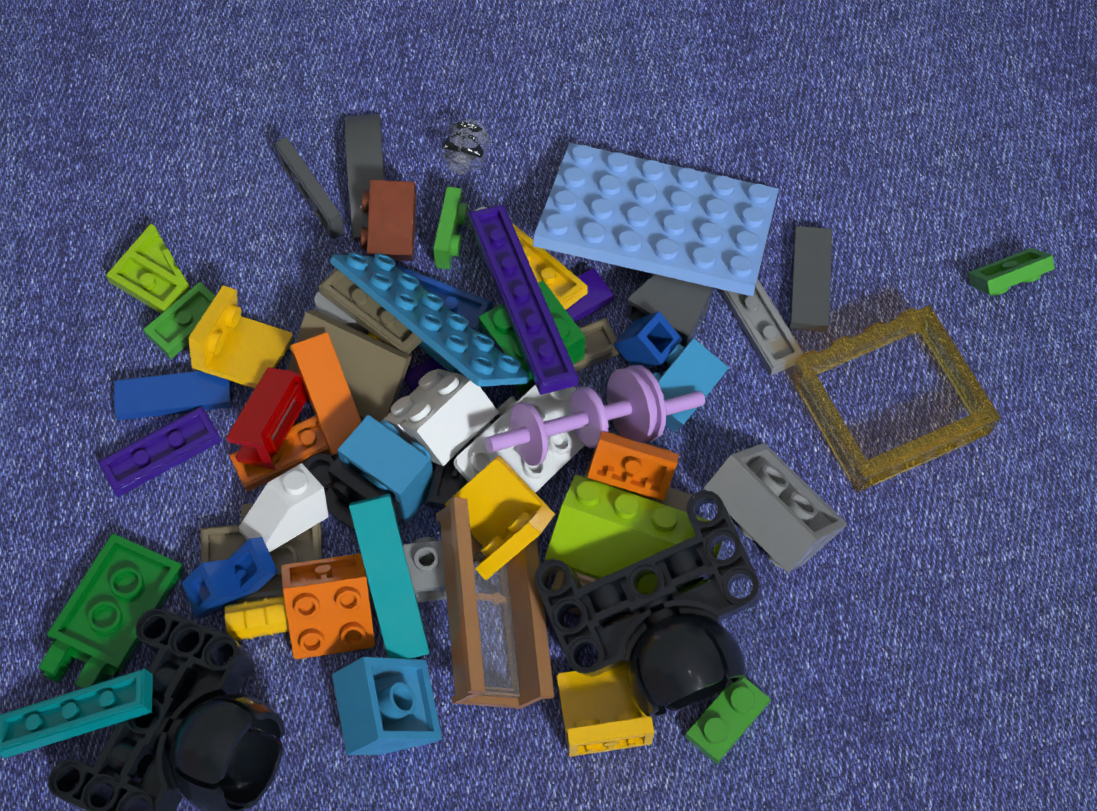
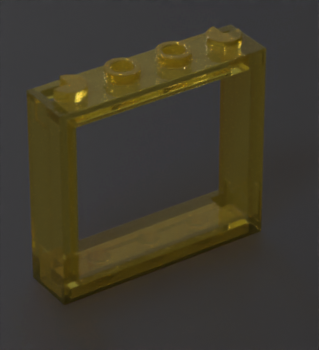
(870, 472)

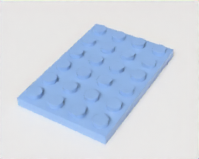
(658, 218)

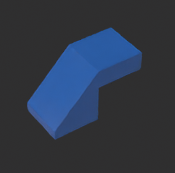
(229, 580)

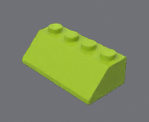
(612, 529)

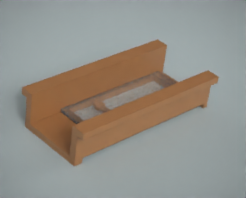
(493, 622)

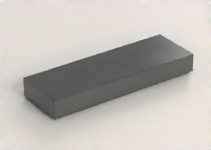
(309, 188)
(811, 279)

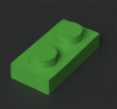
(447, 239)
(1012, 270)
(175, 325)
(727, 719)

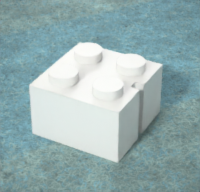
(442, 414)

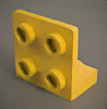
(235, 345)
(502, 514)
(601, 713)

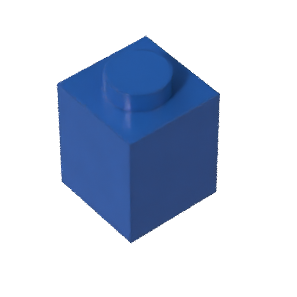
(648, 341)

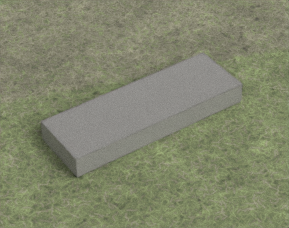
(764, 328)

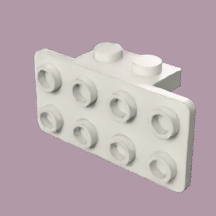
(560, 446)

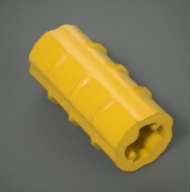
(256, 618)

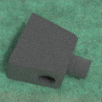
(677, 300)

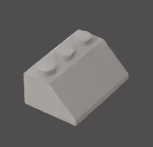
(775, 506)

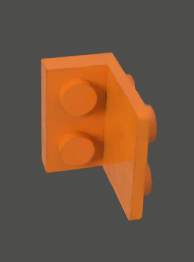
(633, 465)
(327, 606)

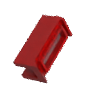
(268, 417)

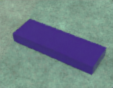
(159, 451)

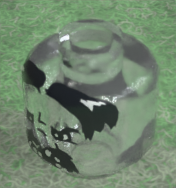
(465, 146)

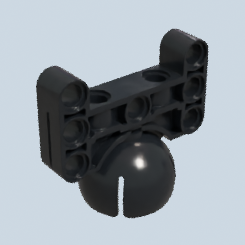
(673, 652)
(199, 737)

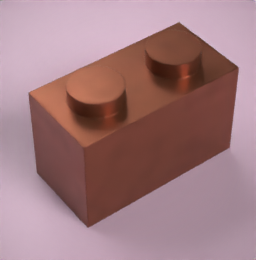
(390, 219)

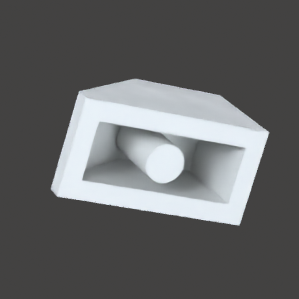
(286, 508)

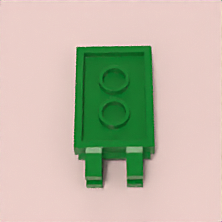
(104, 611)

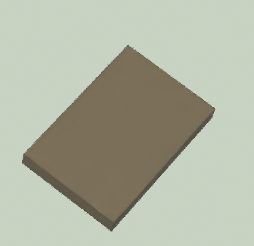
(369, 366)
(224, 541)

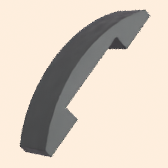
(363, 162)

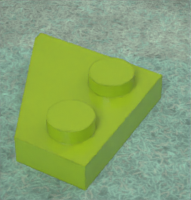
(149, 272)

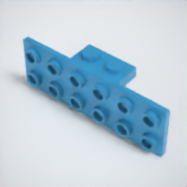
(443, 332)

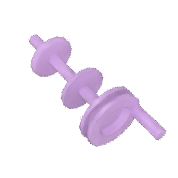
(633, 406)

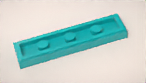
(389, 577)
(76, 713)

